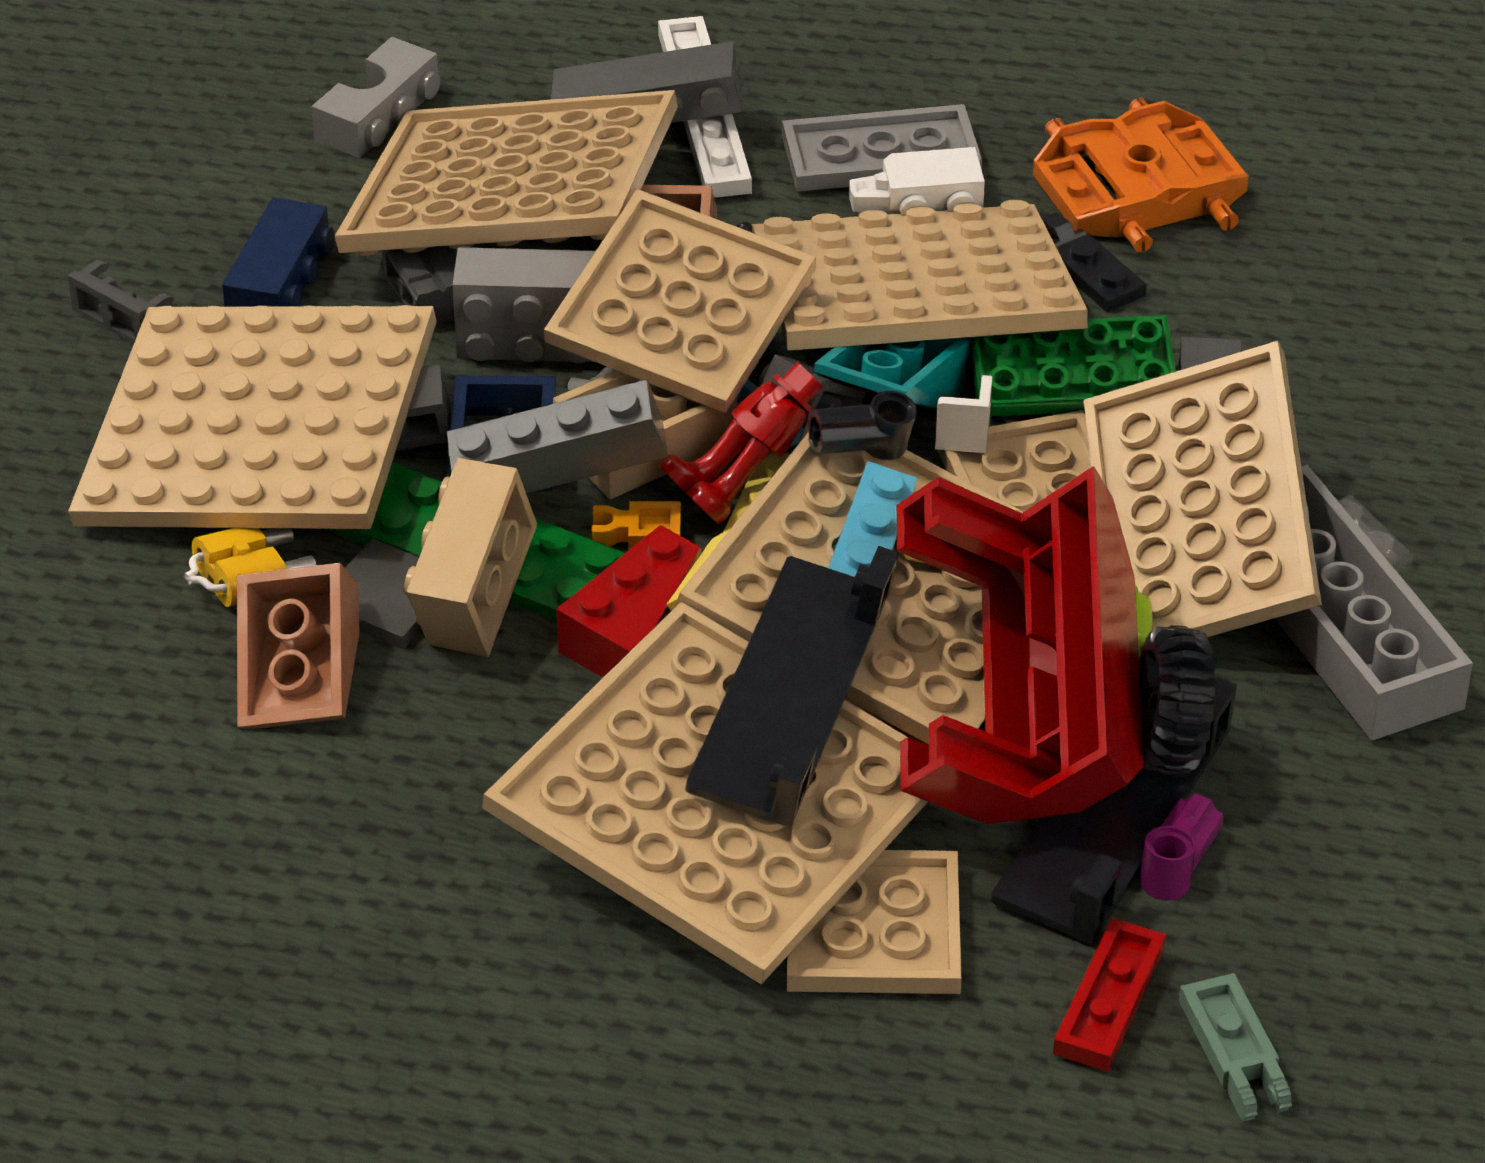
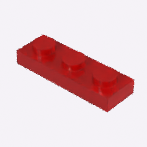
(1109, 994)

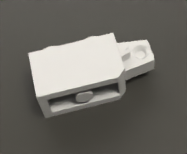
(921, 180)

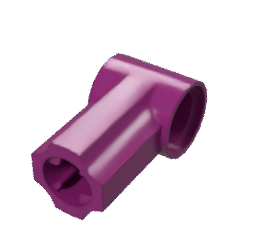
(1178, 847)

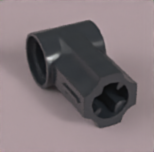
(877, 428)

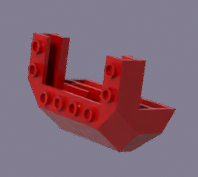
(1054, 652)

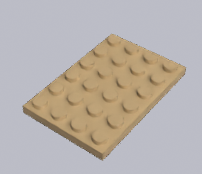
(1210, 491)

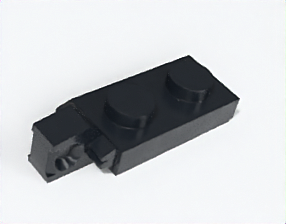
(1093, 266)

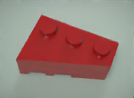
(624, 601)

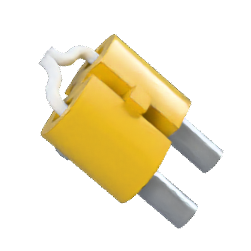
(238, 552)

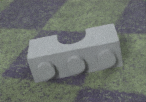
(397, 81)

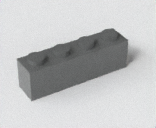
(704, 79)
(569, 437)

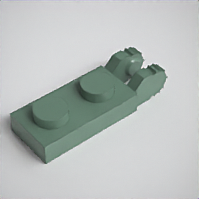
(1235, 1042)

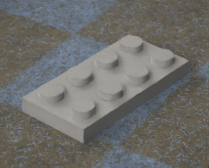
(853, 146)

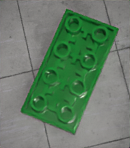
(1064, 367)

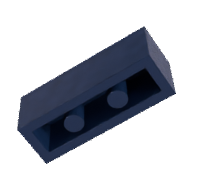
(280, 256)

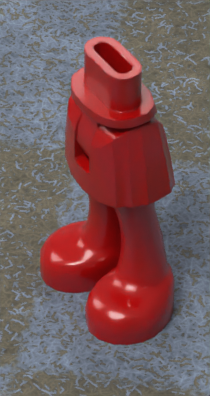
(763, 425)

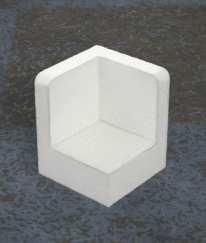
(964, 422)

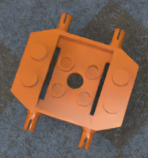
(1177, 178)

